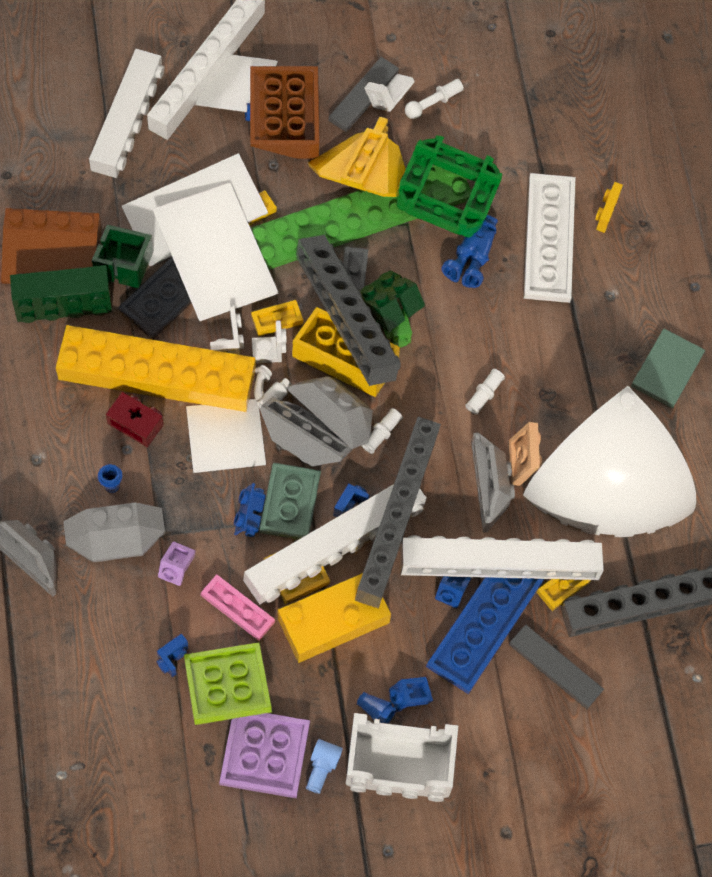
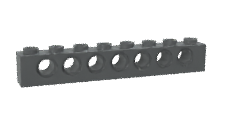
(348, 310)
(397, 513)
(580, 623)

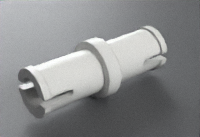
(485, 391)
(382, 430)

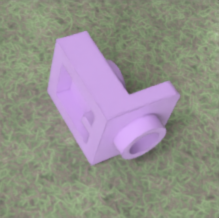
(175, 563)

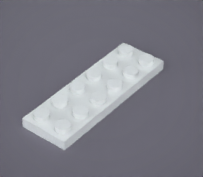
(549, 238)

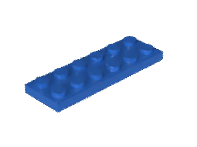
(481, 629)

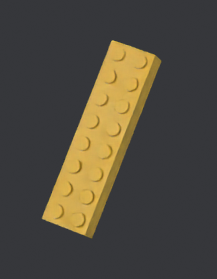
(156, 368)

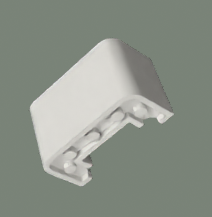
(401, 759)

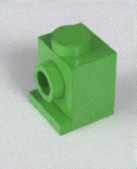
(401, 334)

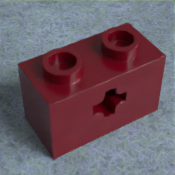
(140, 429)

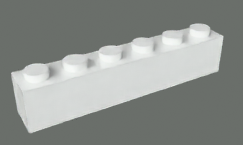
(126, 113)

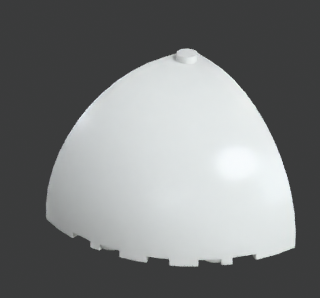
(616, 473)

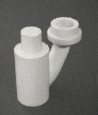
(277, 389)

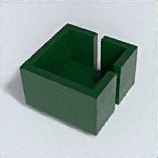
(124, 254)
(382, 299)

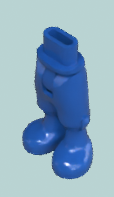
(472, 248)

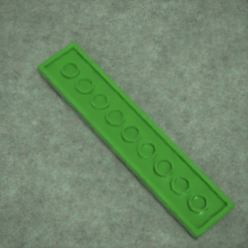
(349, 217)

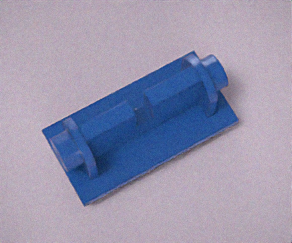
(250, 500)

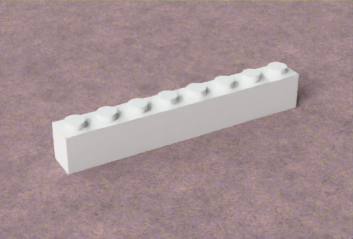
(203, 66)
(321, 548)
(501, 558)

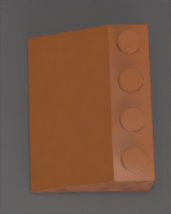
(285, 110)
(47, 241)

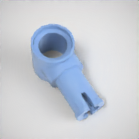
(324, 758)

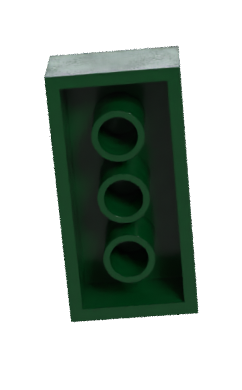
(61, 294)

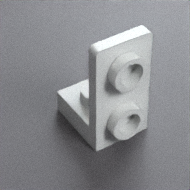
(388, 96)
(230, 346)
(270, 348)

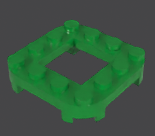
(435, 152)

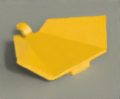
(364, 162)

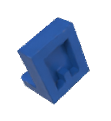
(349, 498)
(452, 589)
(173, 650)
(410, 693)

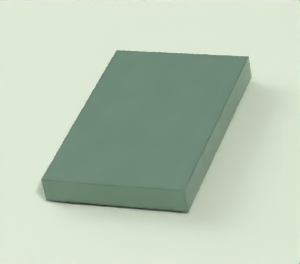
(668, 368)
(290, 501)

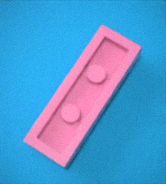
(237, 607)

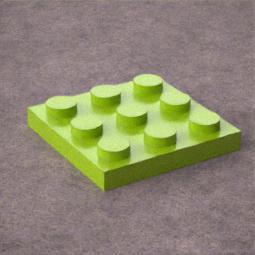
(227, 683)

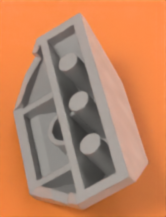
(336, 408)
(302, 433)
(492, 480)
(114, 531)
(29, 553)

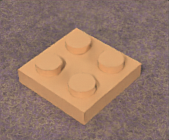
(525, 453)

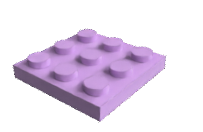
(265, 754)

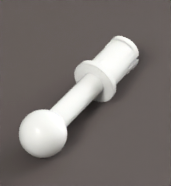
(414, 109)

